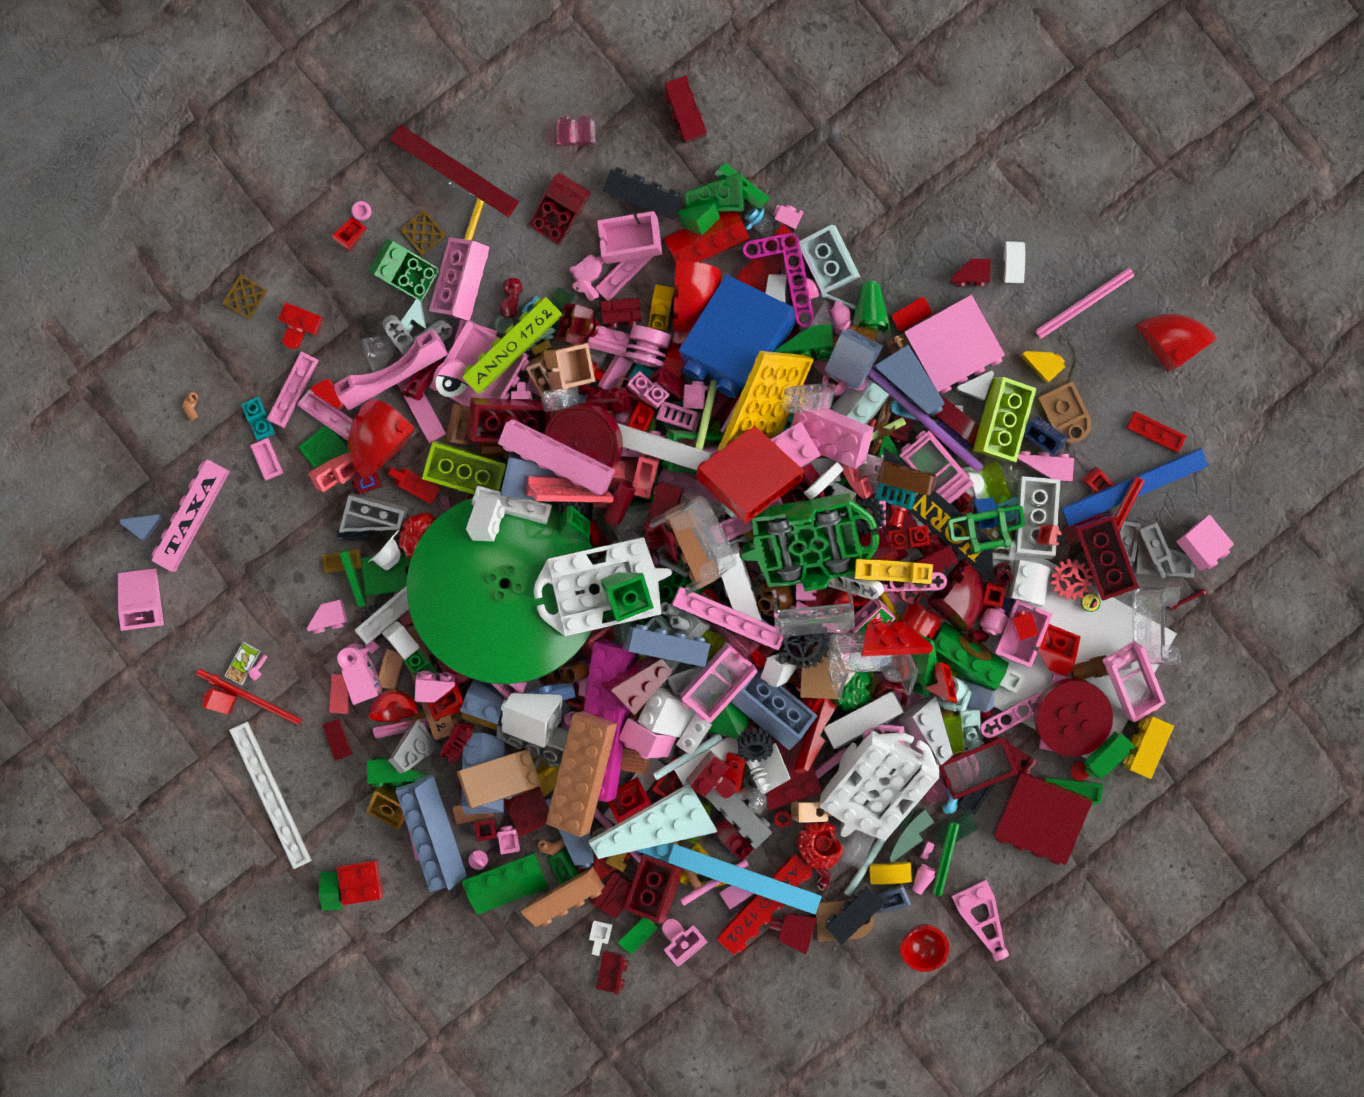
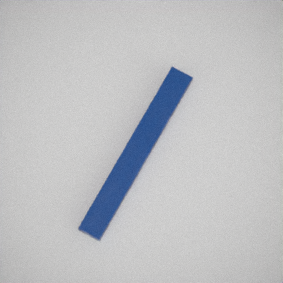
(1152, 479)

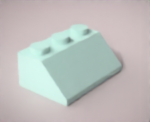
(828, 259)
(861, 404)

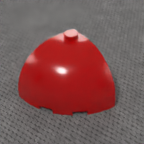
(693, 290)
(1175, 338)
(376, 436)

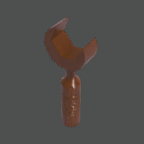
(883, 432)

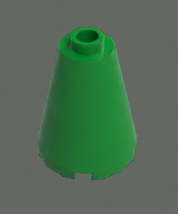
(871, 309)

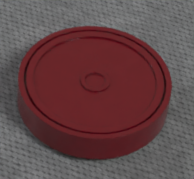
(588, 431)
(1073, 717)

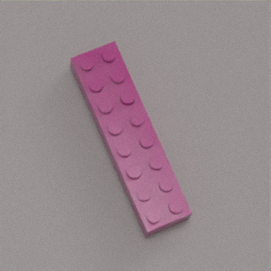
(606, 662)

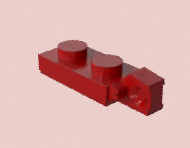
(415, 484)

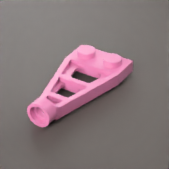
(972, 897)

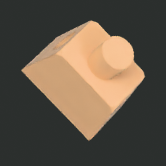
(806, 811)

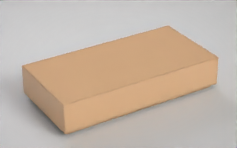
(390, 669)

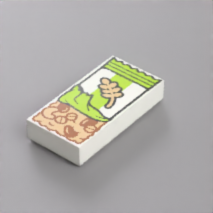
(242, 663)

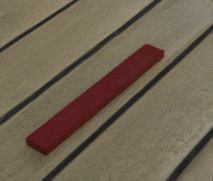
(454, 171)

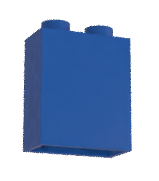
(733, 332)

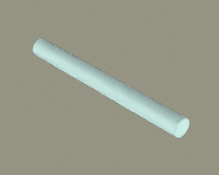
(686, 757)
(861, 872)

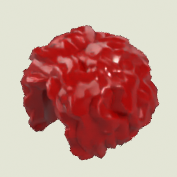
(413, 530)
(818, 845)

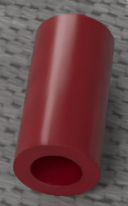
(621, 500)

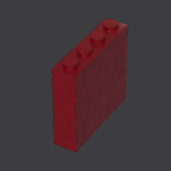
(1042, 818)

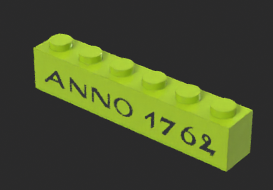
(512, 346)

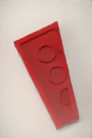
(757, 270)

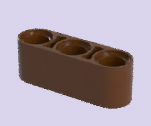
(906, 478)
(566, 674)

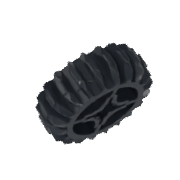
(806, 649)

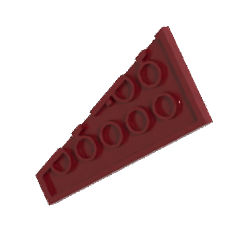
(800, 785)

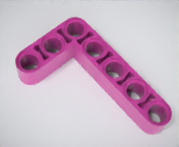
(791, 271)

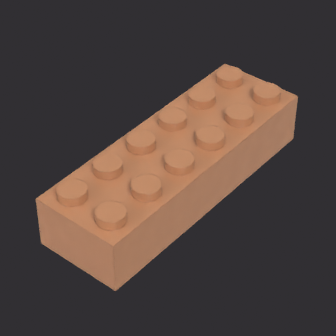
(581, 773)

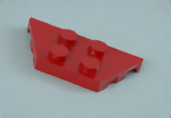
(893, 639)

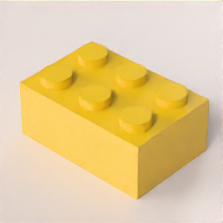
(1149, 746)

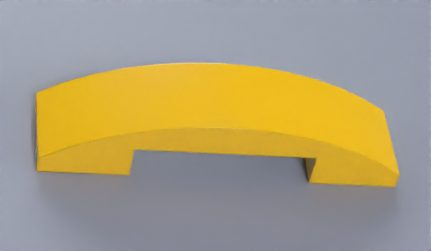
(893, 571)

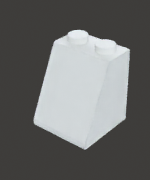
(1029, 582)
(666, 713)
(531, 716)

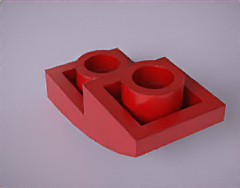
(910, 538)

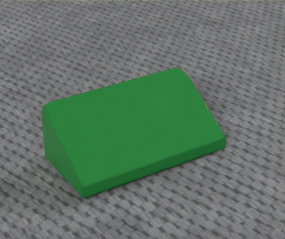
(563, 866)
(637, 935)

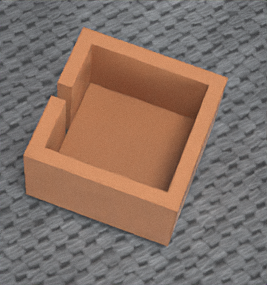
(569, 366)

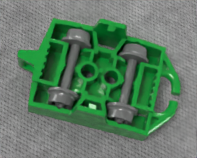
(795, 524)

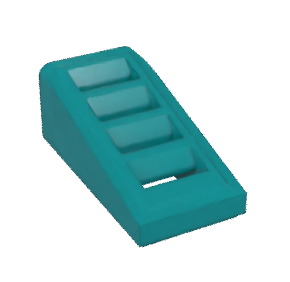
(901, 503)

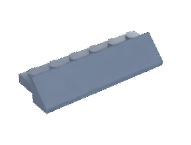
(431, 833)

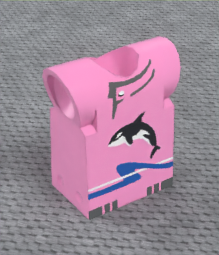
(359, 673)

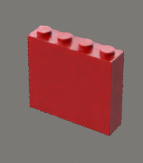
(749, 474)

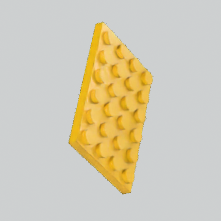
(764, 392)

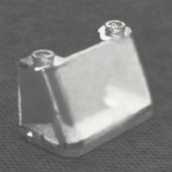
(1150, 623)

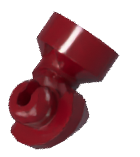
(512, 288)

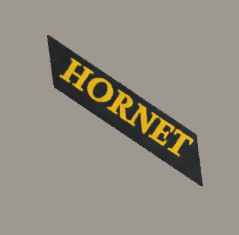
(934, 512)

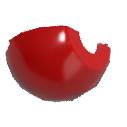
(392, 707)
(924, 948)

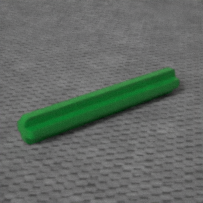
(945, 859)

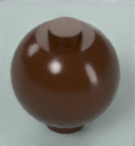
(764, 598)

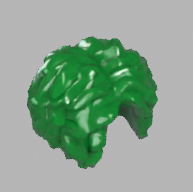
(854, 693)

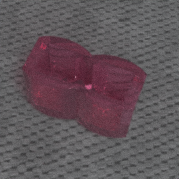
(575, 132)

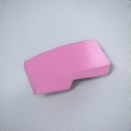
(647, 391)
(733, 896)

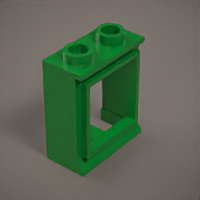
(1108, 756)

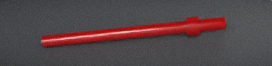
(215, 680)

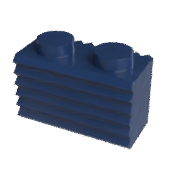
(1045, 436)

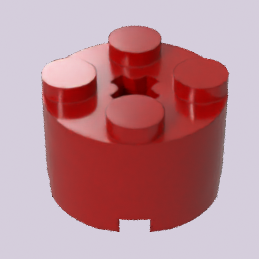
(921, 620)

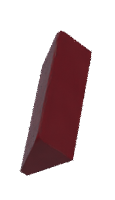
(337, 739)

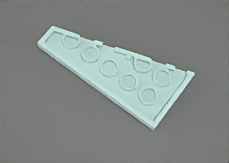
(666, 821)

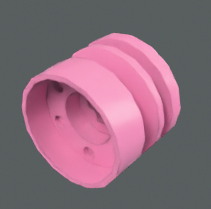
(647, 346)

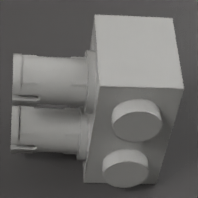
(684, 621)

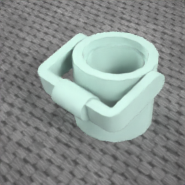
(963, 696)

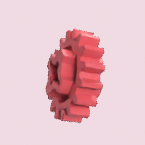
(1068, 589)

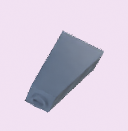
(910, 379)
(577, 846)

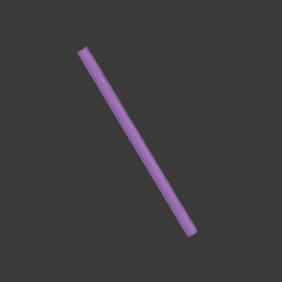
(925, 420)

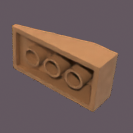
(499, 779)

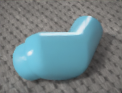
(951, 805)

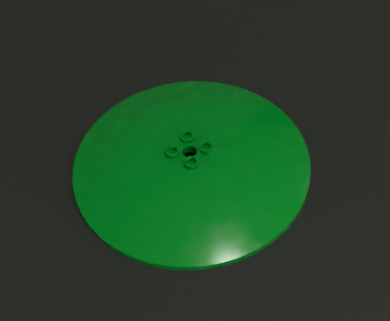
(470, 618)

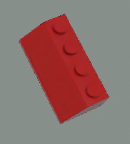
(718, 239)

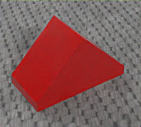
(349, 234)
(447, 704)

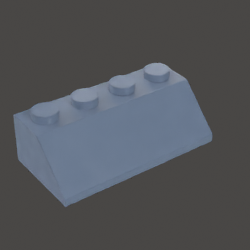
(667, 646)
(774, 710)
(479, 750)

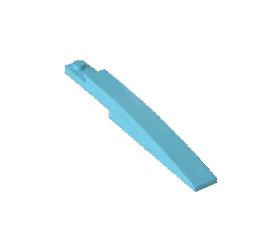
(735, 876)

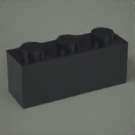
(853, 914)

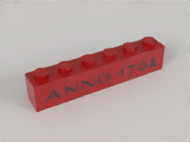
(759, 908)

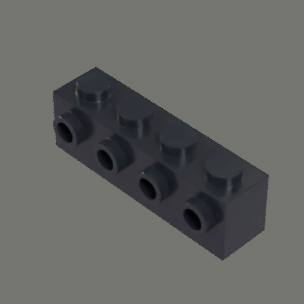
(642, 193)

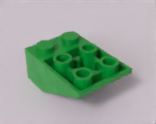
(403, 270)
(815, 342)
(925, 666)
(381, 772)

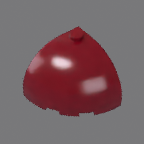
(961, 597)

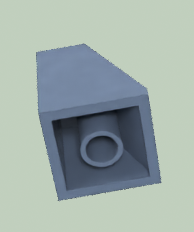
(852, 358)
(516, 476)
(483, 702)

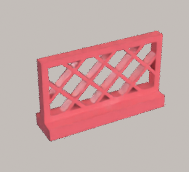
(561, 489)

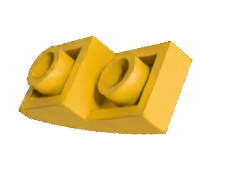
(890, 873)

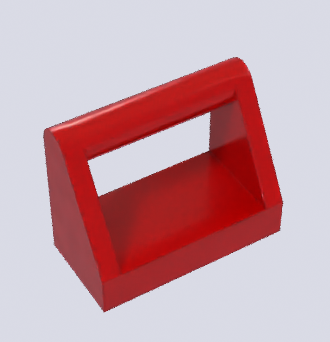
(326, 391)

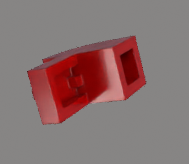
(993, 596)

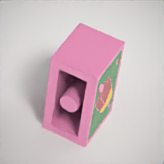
(872, 612)

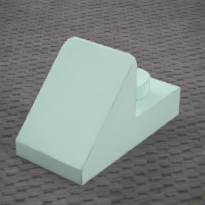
(415, 314)

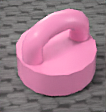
(478, 859)

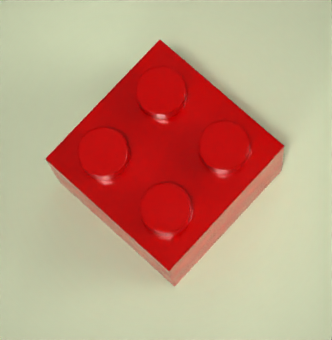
(360, 882)

